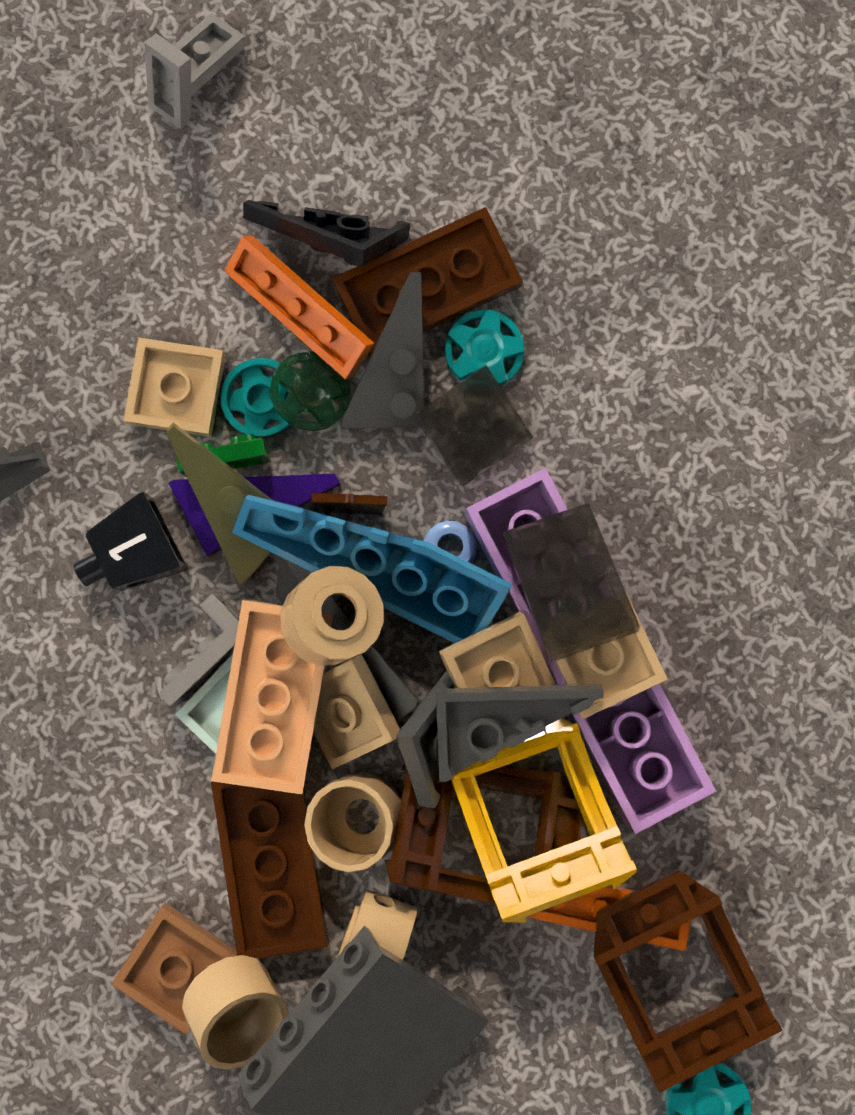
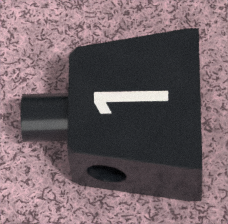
(131, 547)

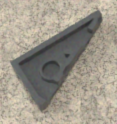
(394, 375)
(484, 720)
(420, 746)

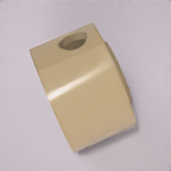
(305, 626)
(332, 835)
(387, 920)
(233, 1010)

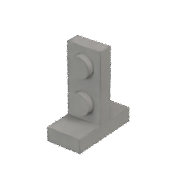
(183, 68)
(212, 653)

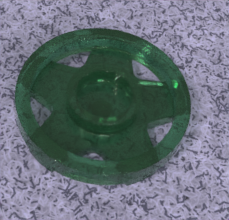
(309, 391)

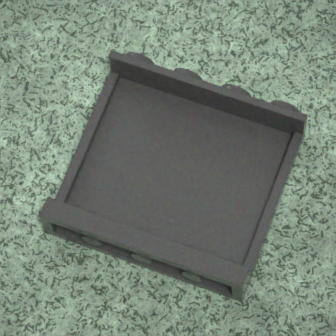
(362, 1039)

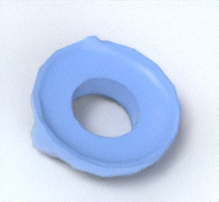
(460, 531)

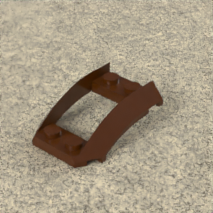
(423, 829)
(709, 1034)

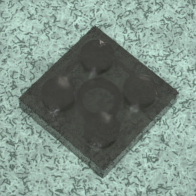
(473, 425)

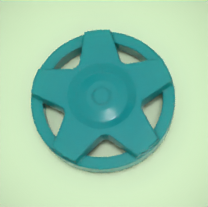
(484, 345)
(252, 399)
(708, 1095)

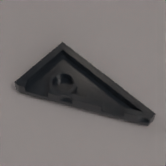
(330, 231)

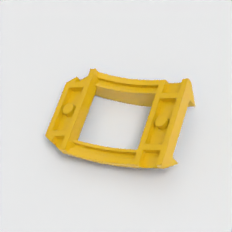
(559, 873)

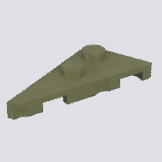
(221, 498)

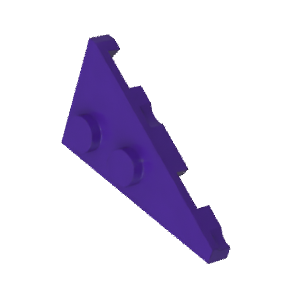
(286, 489)

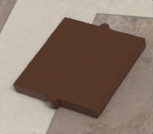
(348, 503)

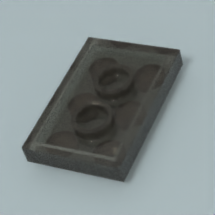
(570, 582)

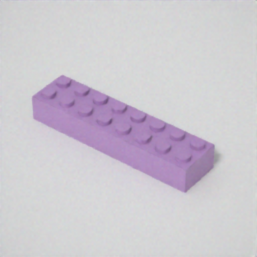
(632, 744)

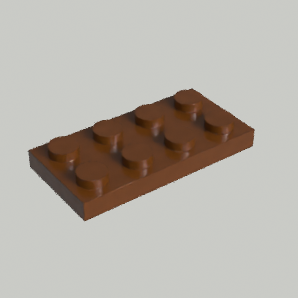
(459, 270)
(269, 871)

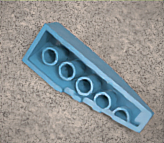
(408, 573)

